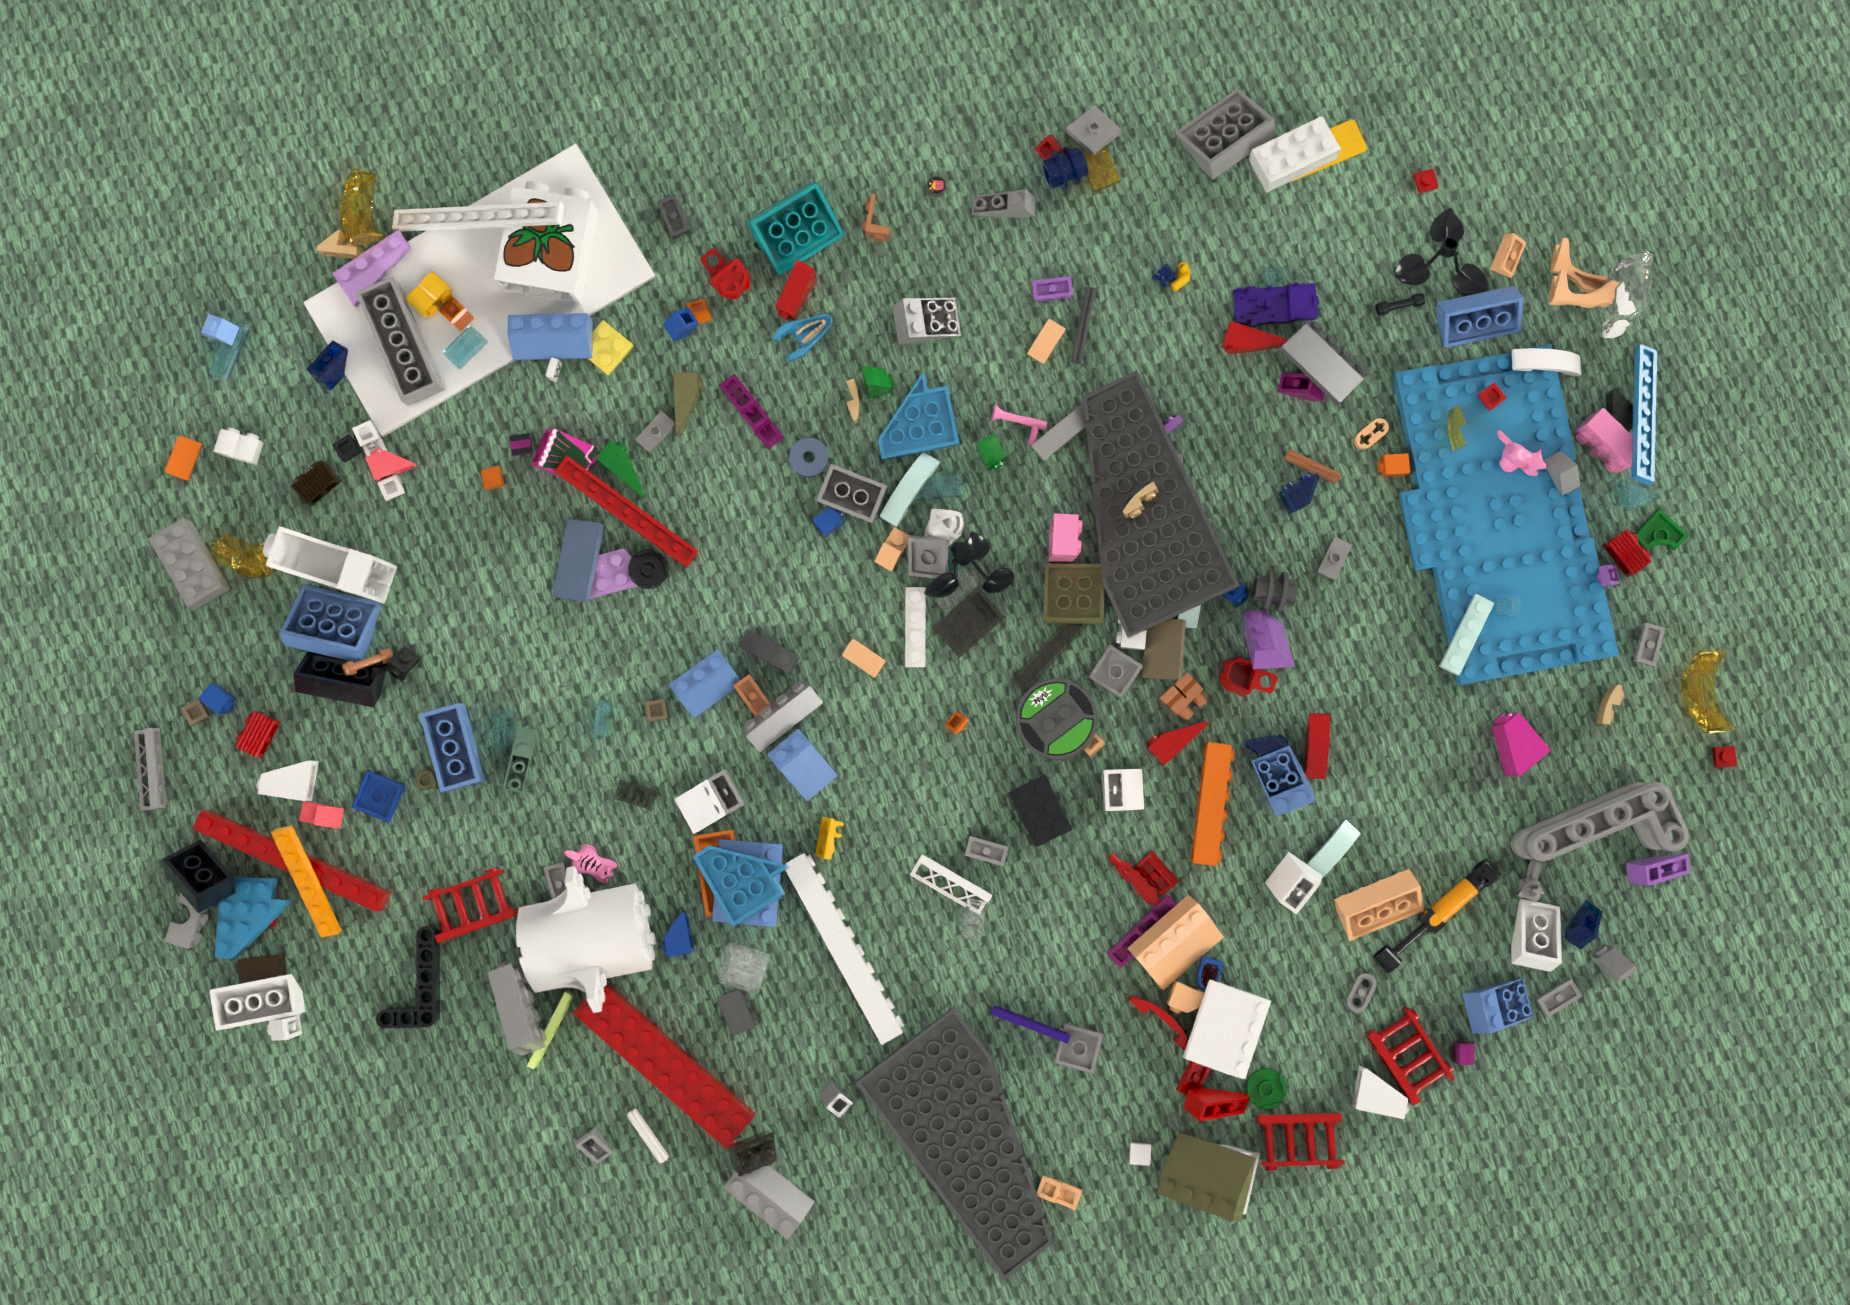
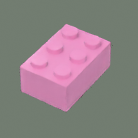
(1606, 440)
(1064, 538)

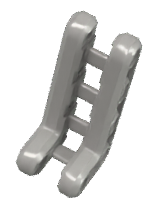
(1625, 806)

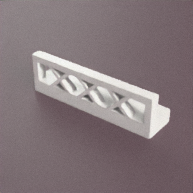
(941, 870)

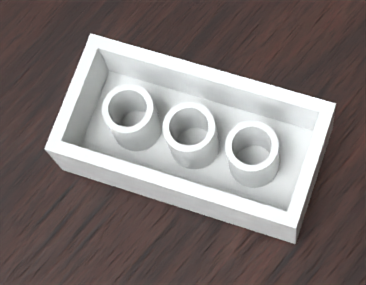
(1294, 154)

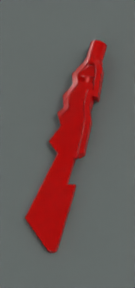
(1140, 884)

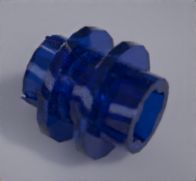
(1063, 168)

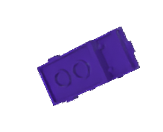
(1275, 304)

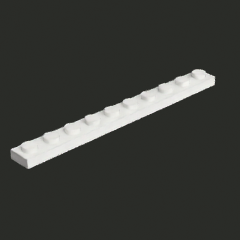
(478, 216)

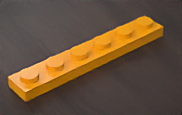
(306, 881)

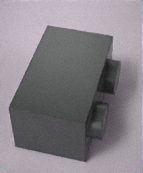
(737, 1011)

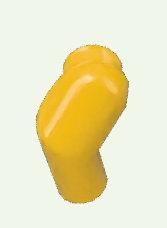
(1182, 278)

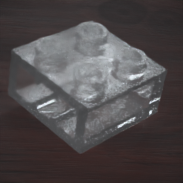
(744, 967)

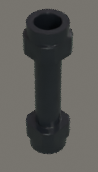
(1416, 300)

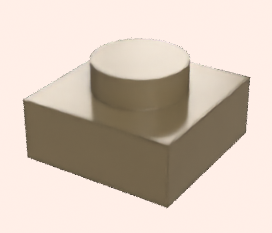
(656, 710)
(195, 712)

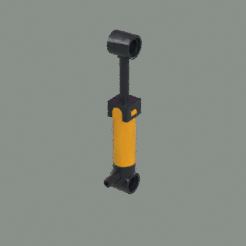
(1434, 918)

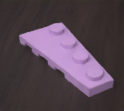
(371, 265)

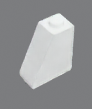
(290, 782)
(1377, 1096)

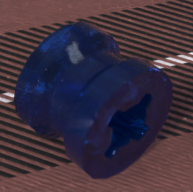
(1165, 276)

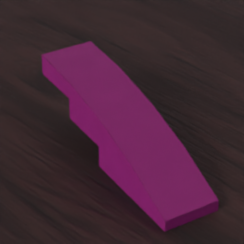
(751, 411)
(1119, 951)

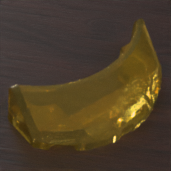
(358, 220)
(242, 556)
(1699, 692)

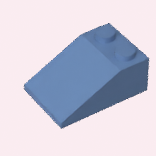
(802, 764)

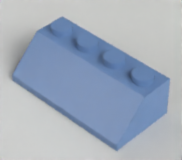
(1480, 316)
(550, 336)

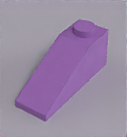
(1657, 869)

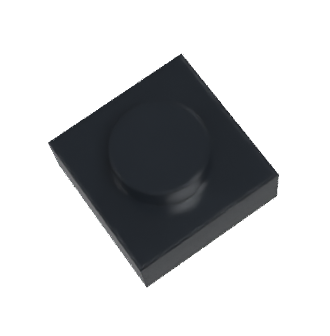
(346, 448)

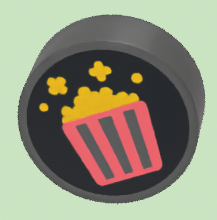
(936, 186)

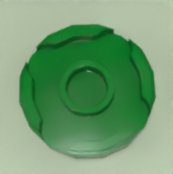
(1266, 1088)

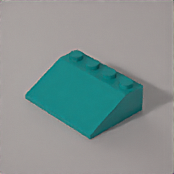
(795, 227)

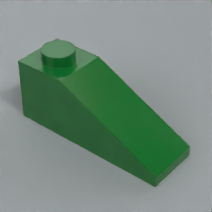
(876, 381)
(620, 464)

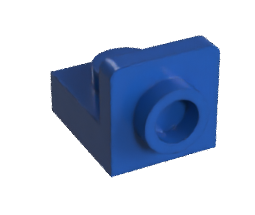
(1237, 596)

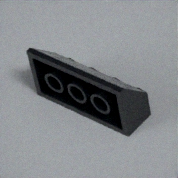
(325, 678)

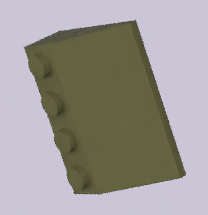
(1207, 1177)

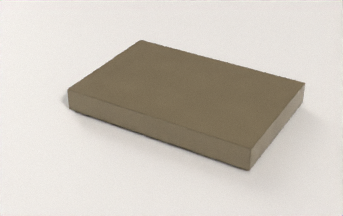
(1164, 650)

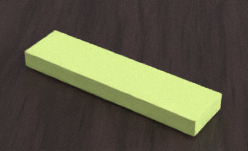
(552, 1028)

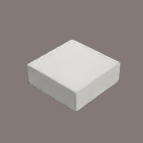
(1140, 1154)

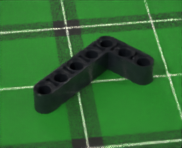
(422, 985)

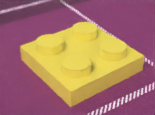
(608, 348)

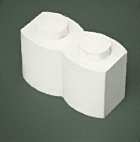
(238, 446)

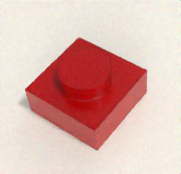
(1426, 181)
(1491, 396)
(1724, 756)

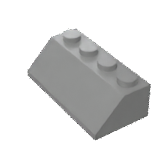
(771, 1198)

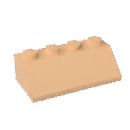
(1379, 904)

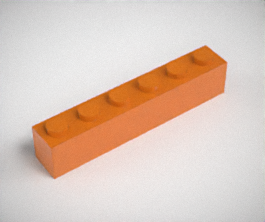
(1211, 804)

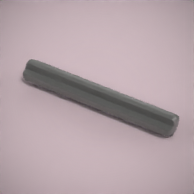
(1083, 325)

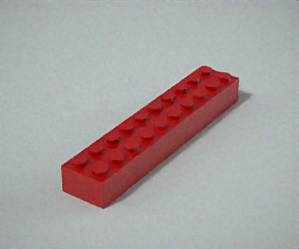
(667, 1066)

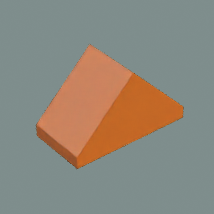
(456, 314)

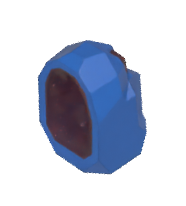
(1208, 969)

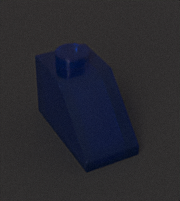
(329, 365)
(1266, 745)
(1584, 925)

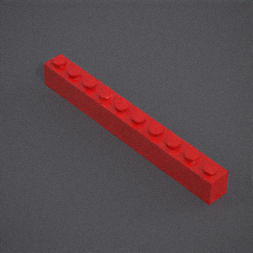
(265, 849)

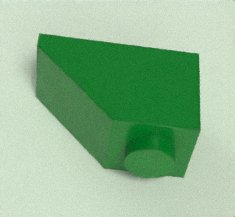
(991, 452)

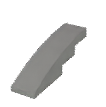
(1060, 434)

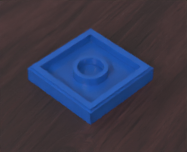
(378, 796)

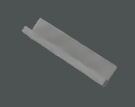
(154, 769)

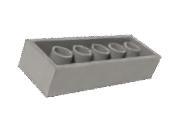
(399, 341)

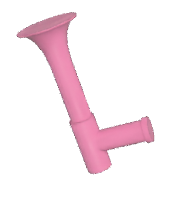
(1031, 422)

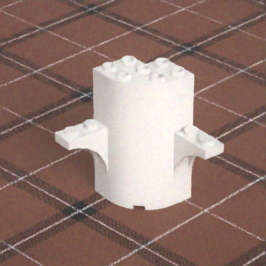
(585, 938)

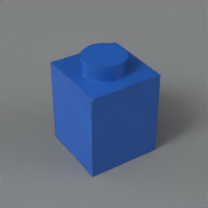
(680, 324)
(828, 520)
(217, 699)

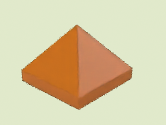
(957, 722)

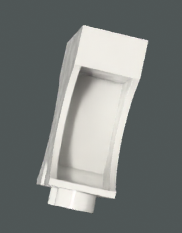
(329, 564)

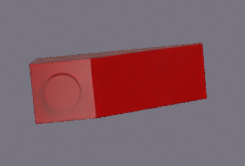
(1247, 339)
(1170, 743)
(1214, 1103)

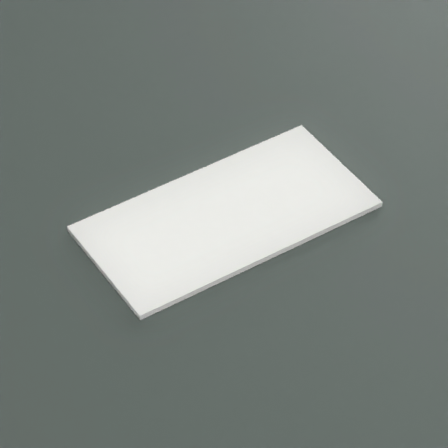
(468, 265)

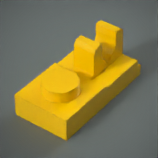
(825, 843)

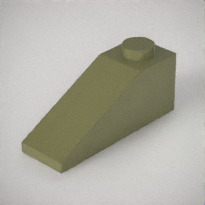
(686, 394)

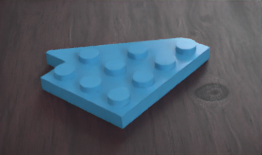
(920, 424)
(740, 881)
(246, 915)

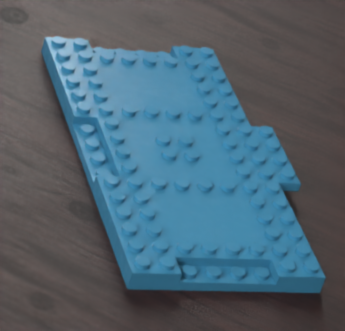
(1500, 528)

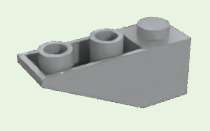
(1004, 204)

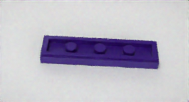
(1031, 1024)

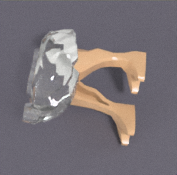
(1618, 295)

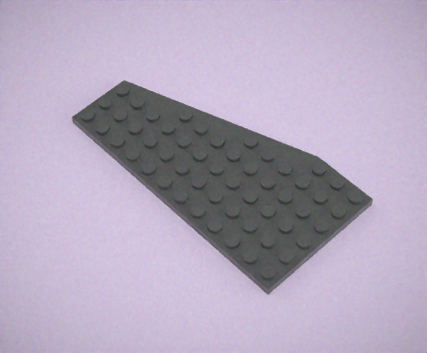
(1169, 552)
(957, 1128)

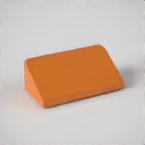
(183, 458)

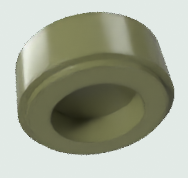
(426, 779)

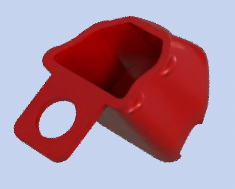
(727, 277)
(1241, 678)

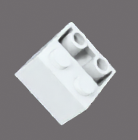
(1122, 789)
(1293, 882)

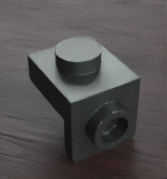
(402, 663)

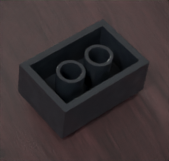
(1040, 810)
(199, 876)

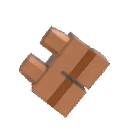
(1181, 694)

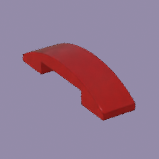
(1144, 1005)

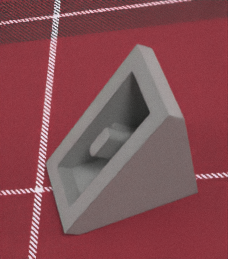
(1563, 472)
(594, 1145)

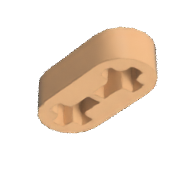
(1373, 437)

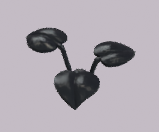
(1449, 229)
(965, 552)

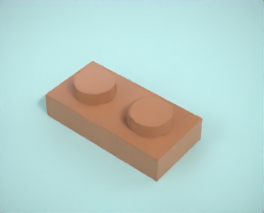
(751, 695)

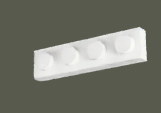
(915, 627)

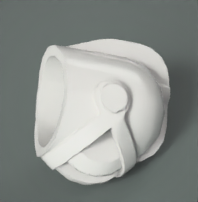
(945, 525)

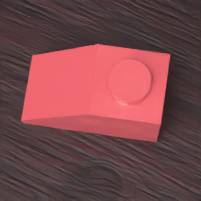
(386, 464)

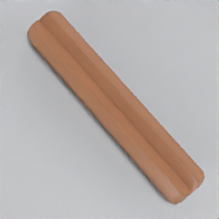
(1312, 466)

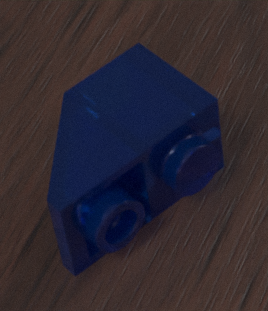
(1300, 494)

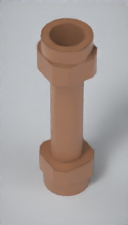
(350, 668)

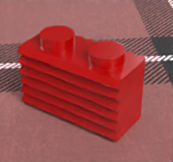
(1627, 552)
(257, 734)

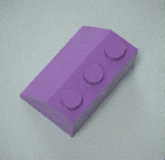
(1266, 640)

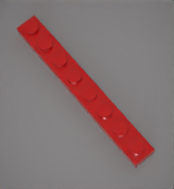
(626, 511)

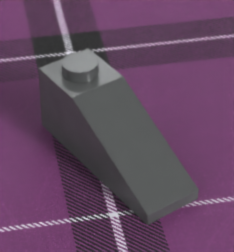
(769, 651)

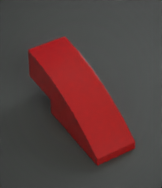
(1317, 745)

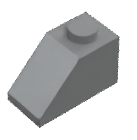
(1613, 963)

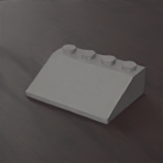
(1226, 133)

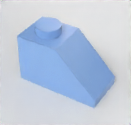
(219, 329)

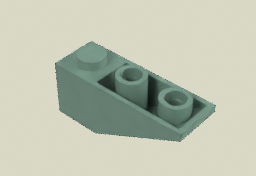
(519, 759)

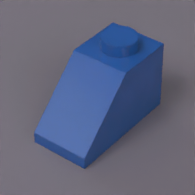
(678, 938)

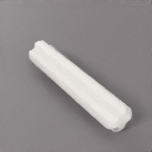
(647, 1135)

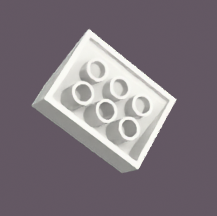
(1227, 1029)

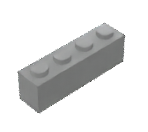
(781, 715)

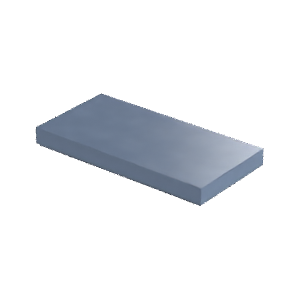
(578, 560)

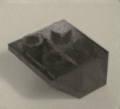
(753, 1152)

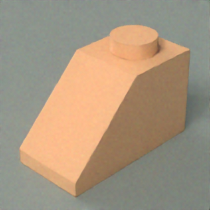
(1184, 998)

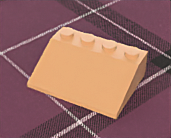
(1175, 942)

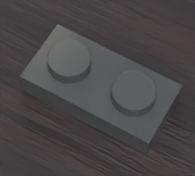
(673, 216)

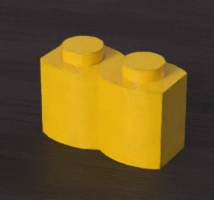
(429, 295)

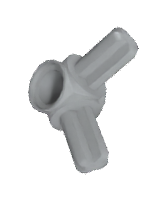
(1529, 886)

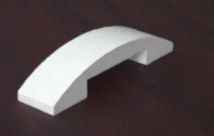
(1547, 360)
(371, 440)

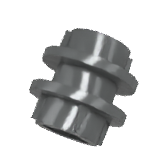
(1274, 590)

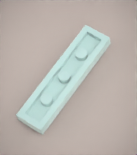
(1466, 634)

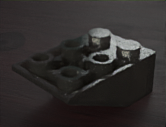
(969, 622)

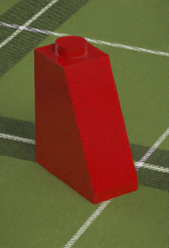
(796, 290)

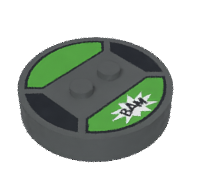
(1057, 719)

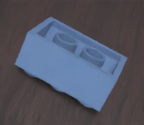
(705, 683)

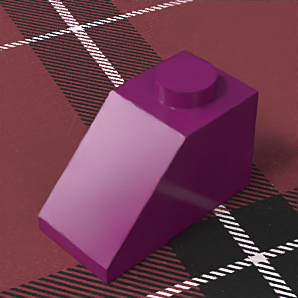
(1300, 387)

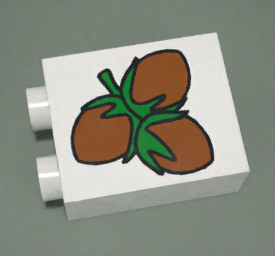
(548, 258)

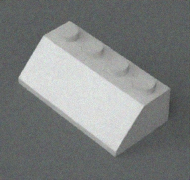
(256, 1001)

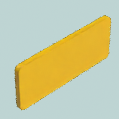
(1350, 141)

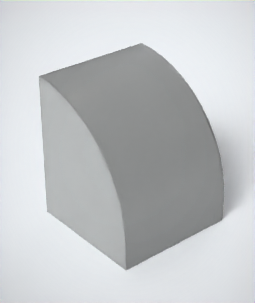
(835, 1099)

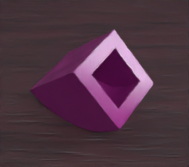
(1463, 1052)

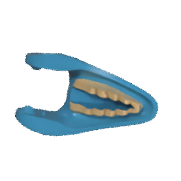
(806, 331)

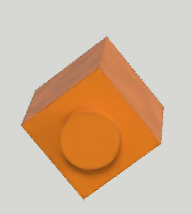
(1394, 465)

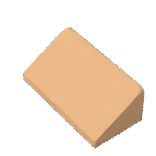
(1508, 255)
(863, 658)

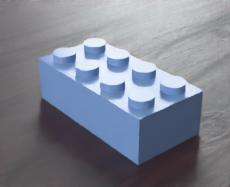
(452, 747)

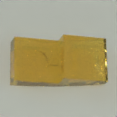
(1455, 421)

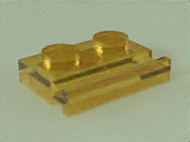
(1101, 170)

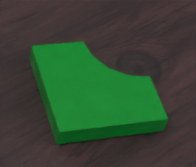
(1660, 530)

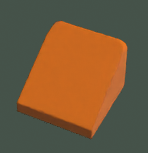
(700, 310)
(492, 478)

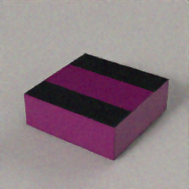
(521, 444)

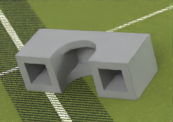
(187, 933)

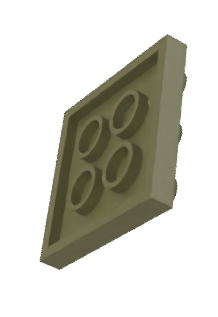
(1073, 594)

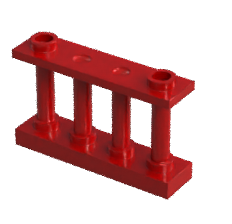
(466, 924)
(1400, 1073)
(1308, 1120)

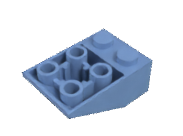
(1283, 781)
(1497, 1006)

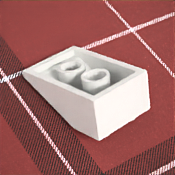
(1537, 936)

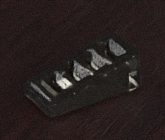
(651, 799)

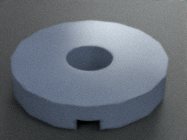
(813, 468)

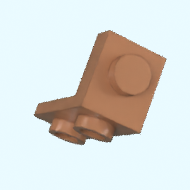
(877, 232)

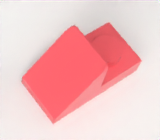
(321, 814)

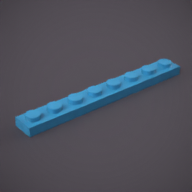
(1644, 415)

